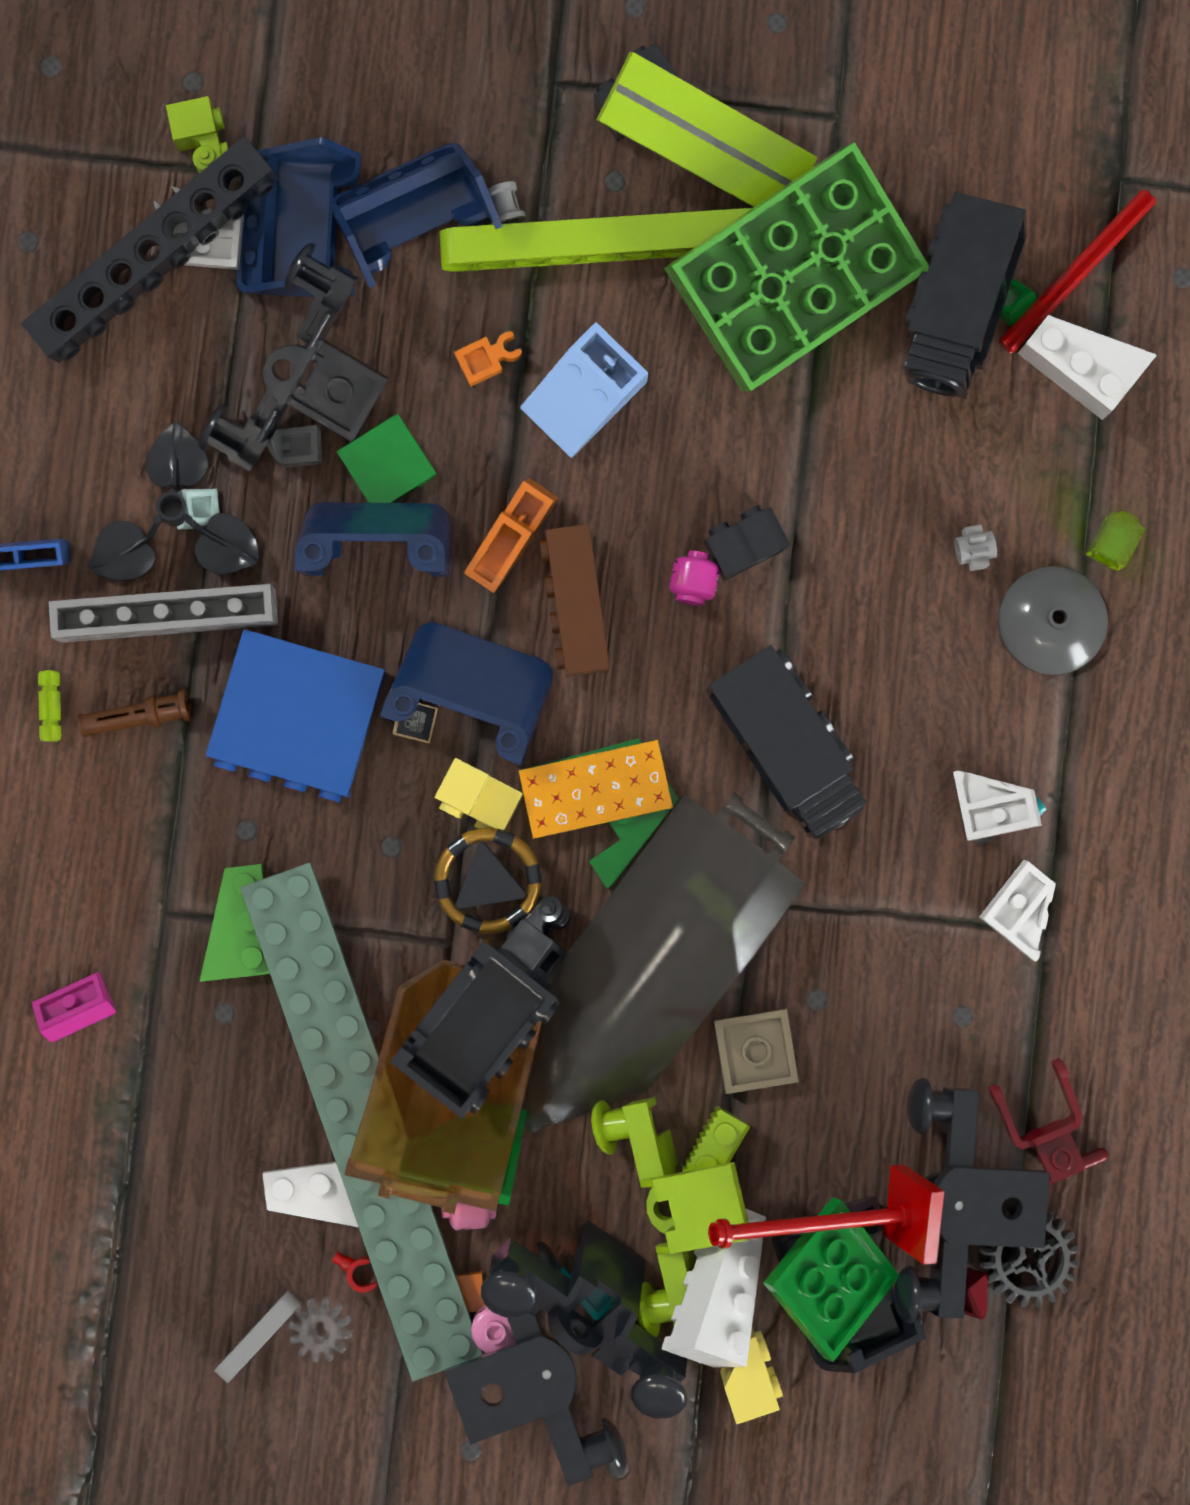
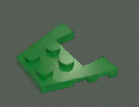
(631, 831)

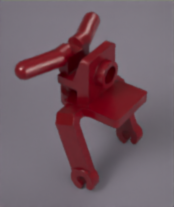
(1054, 1140)

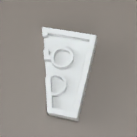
(310, 1193)

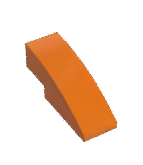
(511, 534)

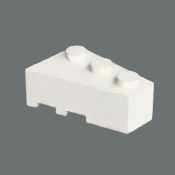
(1086, 363)

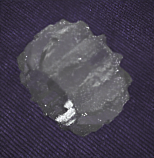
(309, 1335)

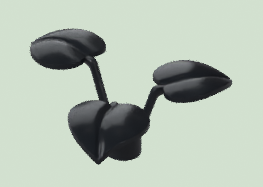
(226, 544)

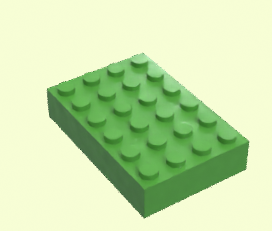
(797, 268)

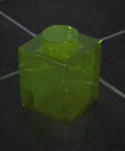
(1116, 540)

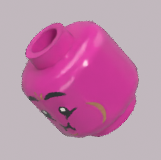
(694, 578)

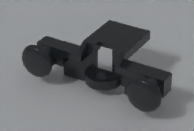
(338, 389)
(527, 1284)

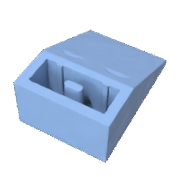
(584, 390)

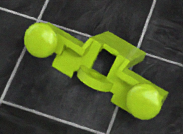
(693, 1197)

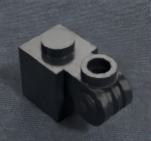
(532, 939)

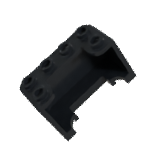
(476, 1028)

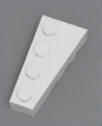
(718, 1304)

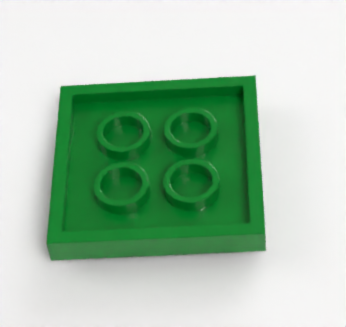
(832, 1283)

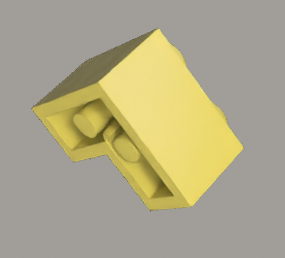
(478, 796)

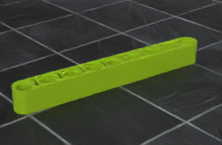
(579, 240)

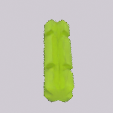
(49, 706)

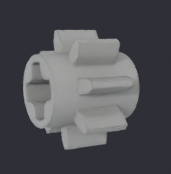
(975, 547)

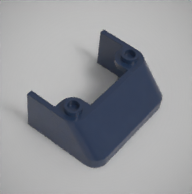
(410, 203)

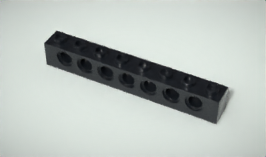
(185, 206)

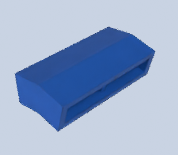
(18, 548)

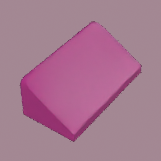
(73, 1007)

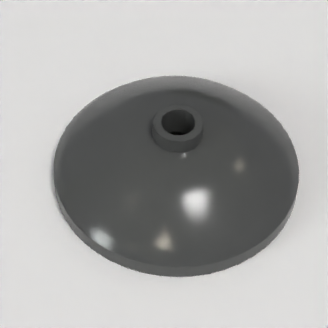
(1028, 624)

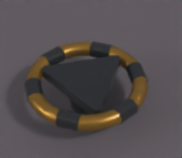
(487, 880)

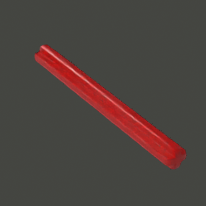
(1077, 271)

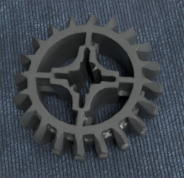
(1015, 1263)

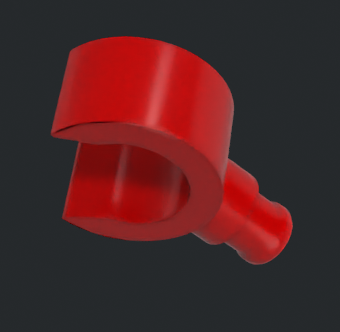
(348, 1265)

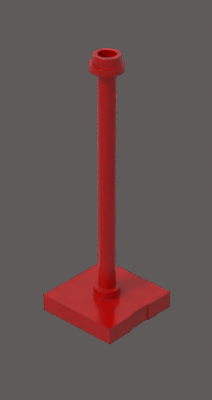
(909, 1221)

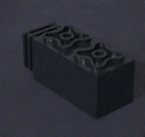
(962, 293)
(788, 741)

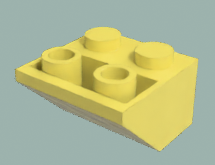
(752, 1388)

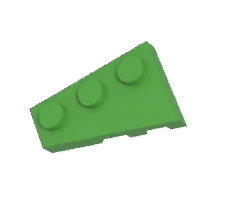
(233, 943)

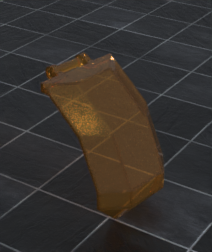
(418, 1143)

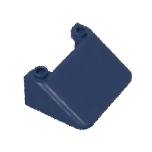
(294, 213)
(473, 680)

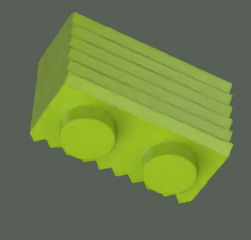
(717, 1141)

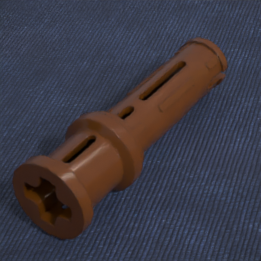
(153, 712)

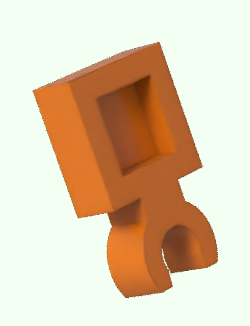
(481, 360)

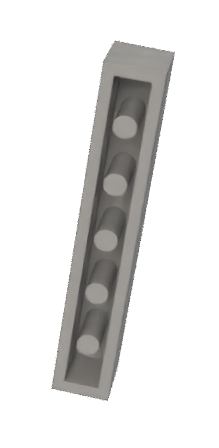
(163, 613)

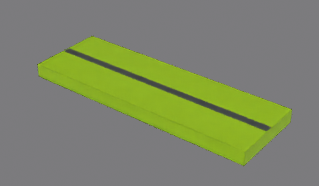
(701, 133)

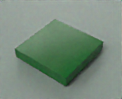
(387, 462)

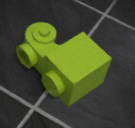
(197, 126)

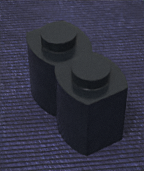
(746, 542)

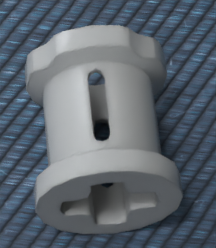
(506, 202)

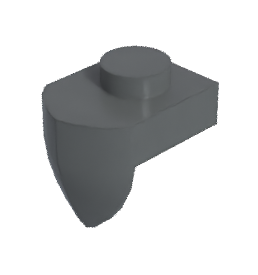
(296, 446)

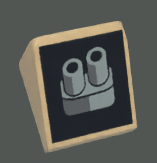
(419, 726)

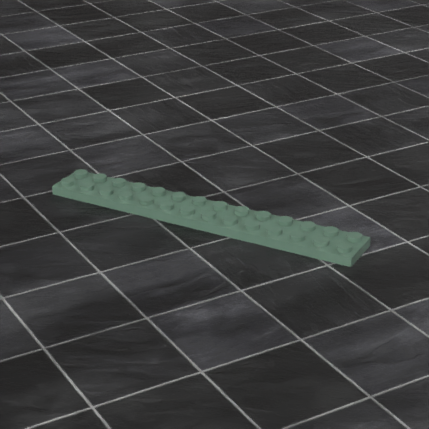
(340, 1071)

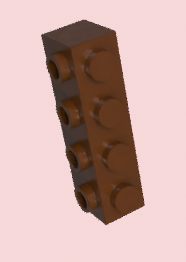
(576, 601)

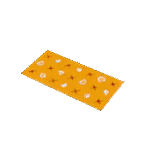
(595, 789)

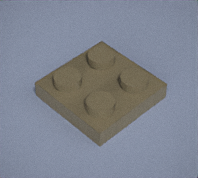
(756, 1051)

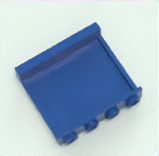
(295, 715)

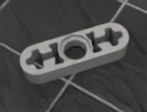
(257, 1336)

